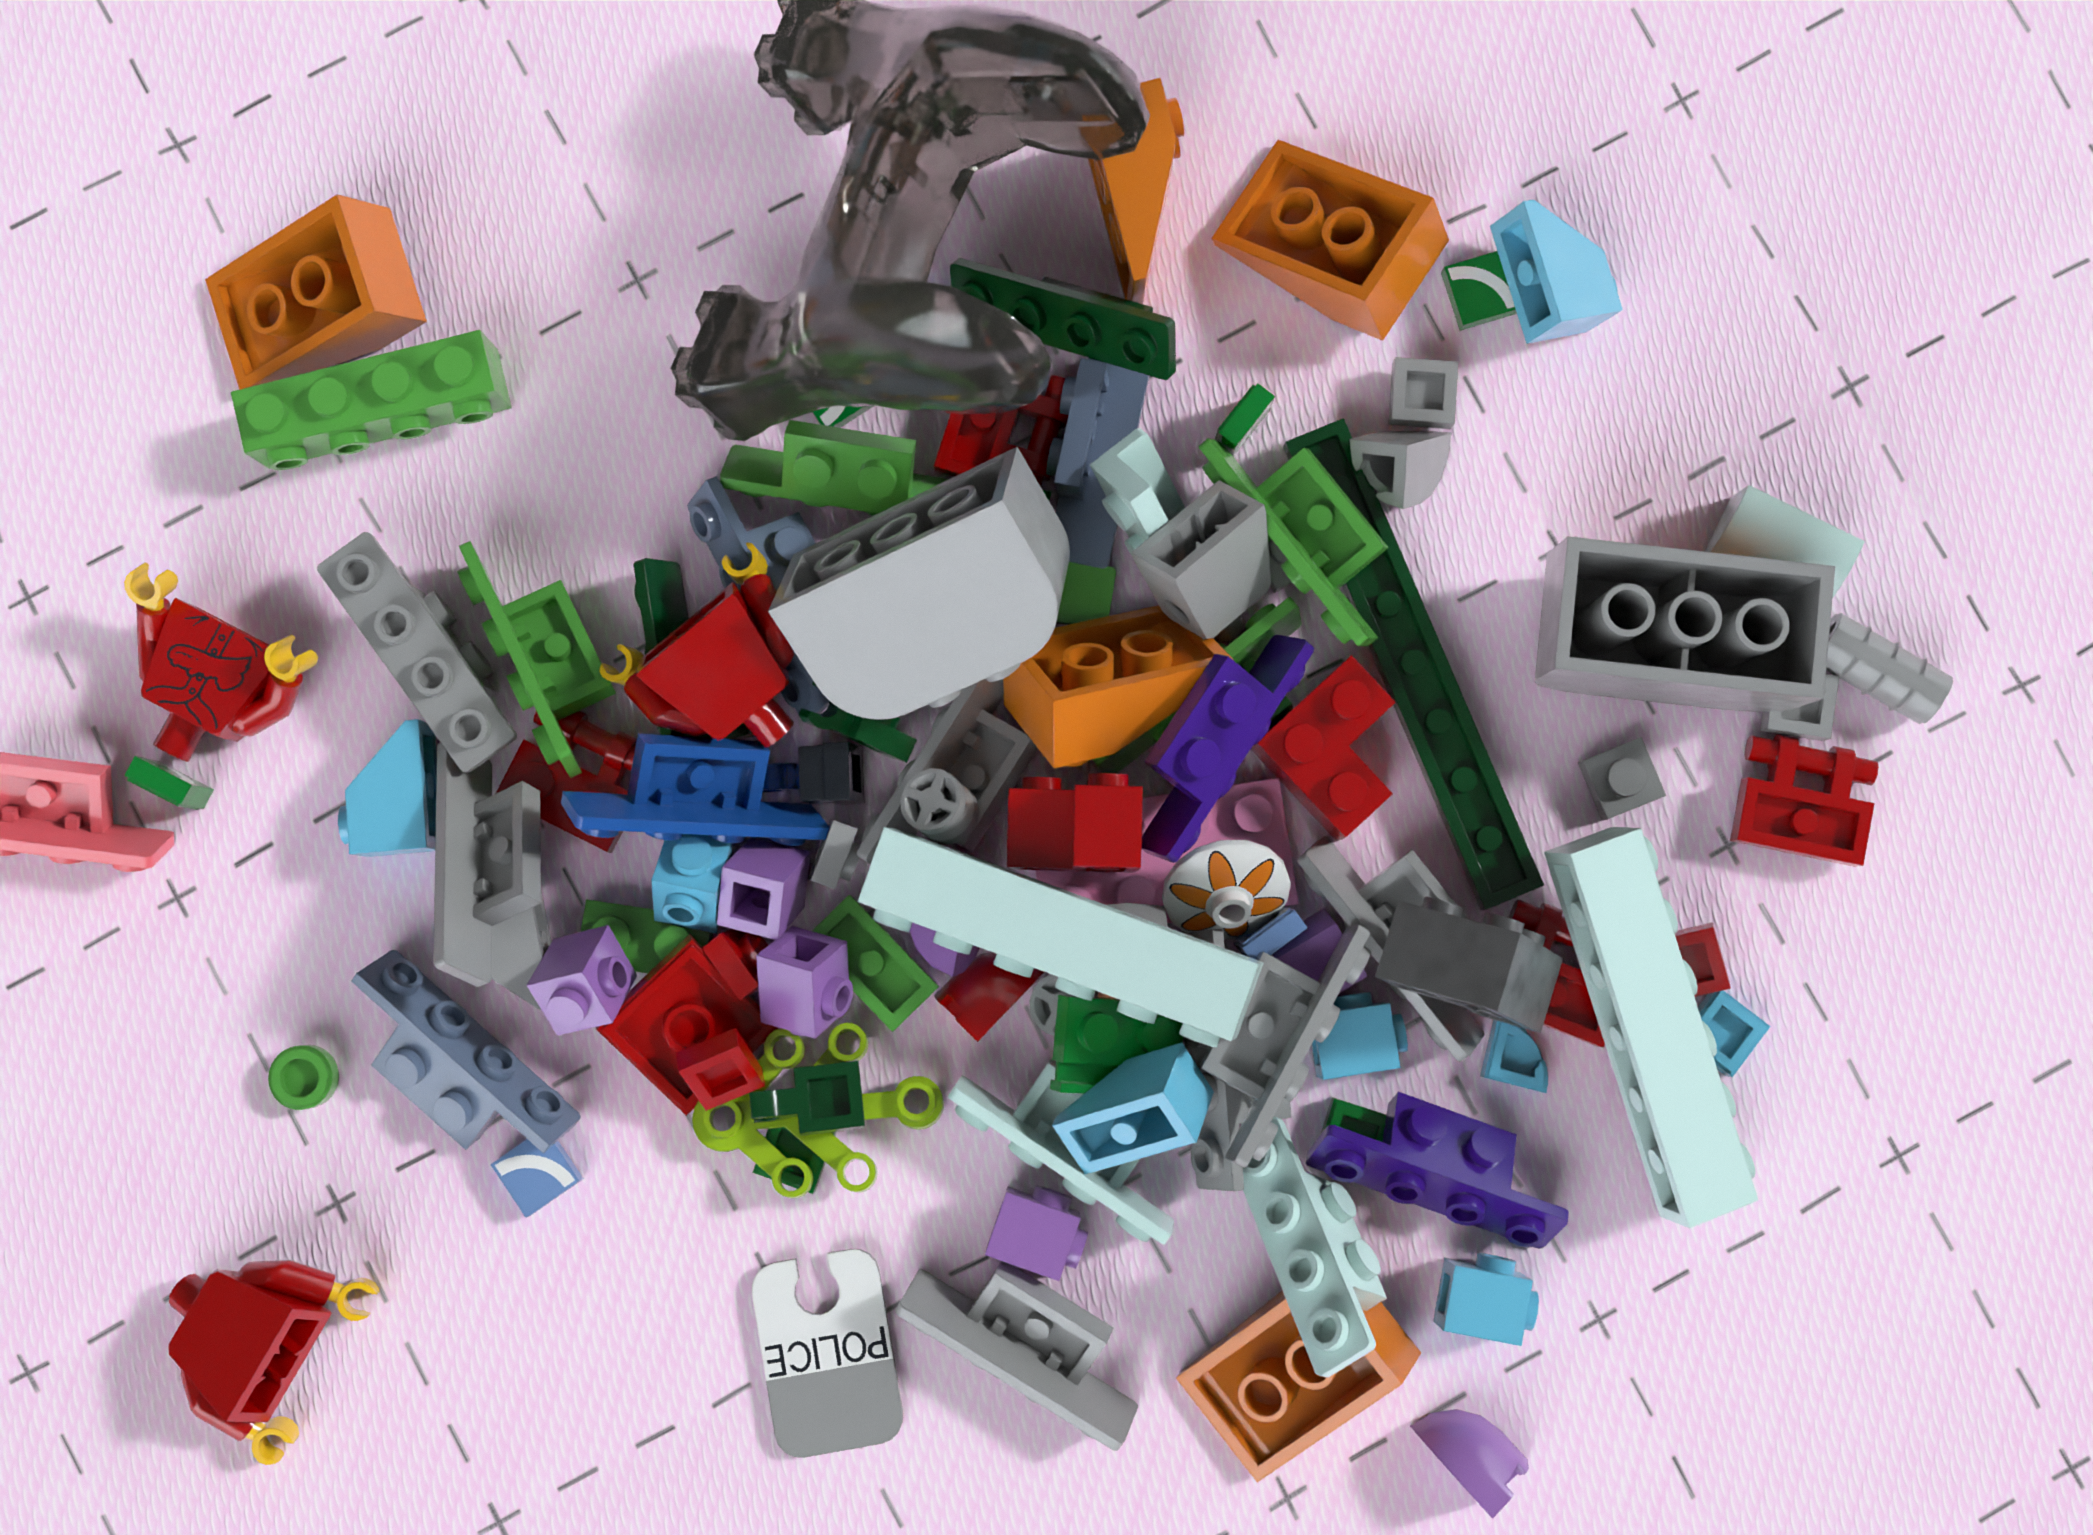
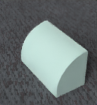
(1771, 529)

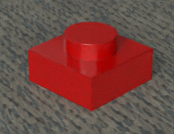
(1703, 954)
(735, 959)
(720, 1069)

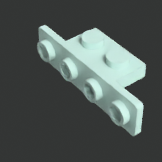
(1038, 1143)
(1315, 1254)

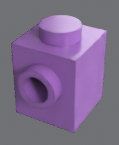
(763, 888)
(582, 980)
(804, 982)
(1037, 1232)

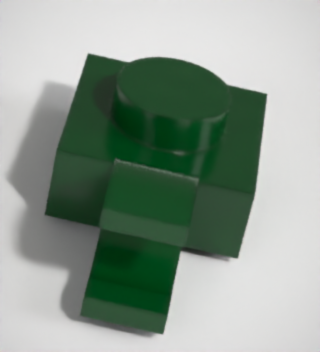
(873, 734)
(823, 1099)

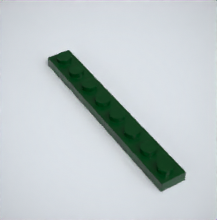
(1428, 695)

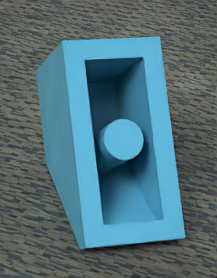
(1553, 274)
(394, 797)
(1137, 1110)

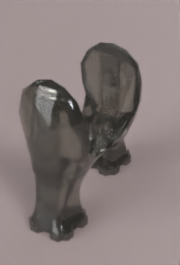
(925, 108)

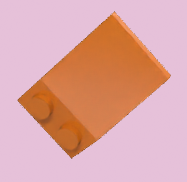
(1135, 190)
(1334, 236)
(316, 293)
(1105, 683)
(1270, 1400)

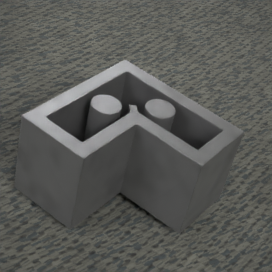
(1473, 964)

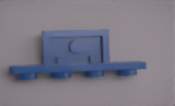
(695, 789)

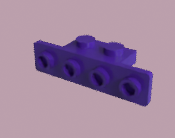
(1213, 735)
(1441, 1165)

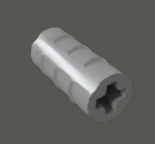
(1885, 670)

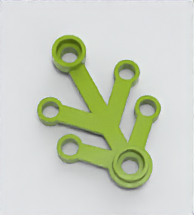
(878, 1105)

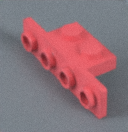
(68, 814)

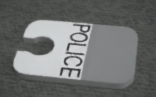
(831, 1370)

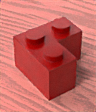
(1314, 755)
(1075, 829)

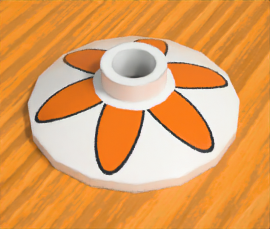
(1226, 888)

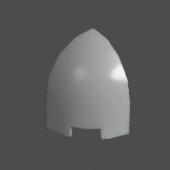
(1402, 463)

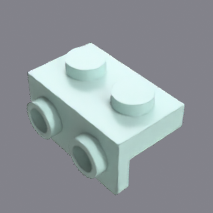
(1136, 488)

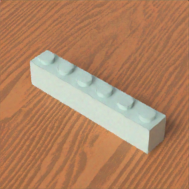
(1061, 934)
(1652, 1025)

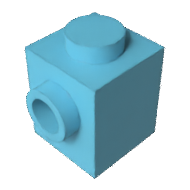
(689, 882)
(1362, 1039)
(1486, 1299)

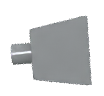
(1209, 562)

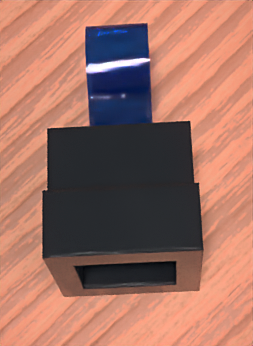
(823, 774)

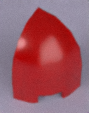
(983, 994)

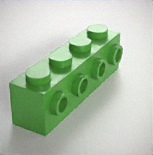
(371, 401)

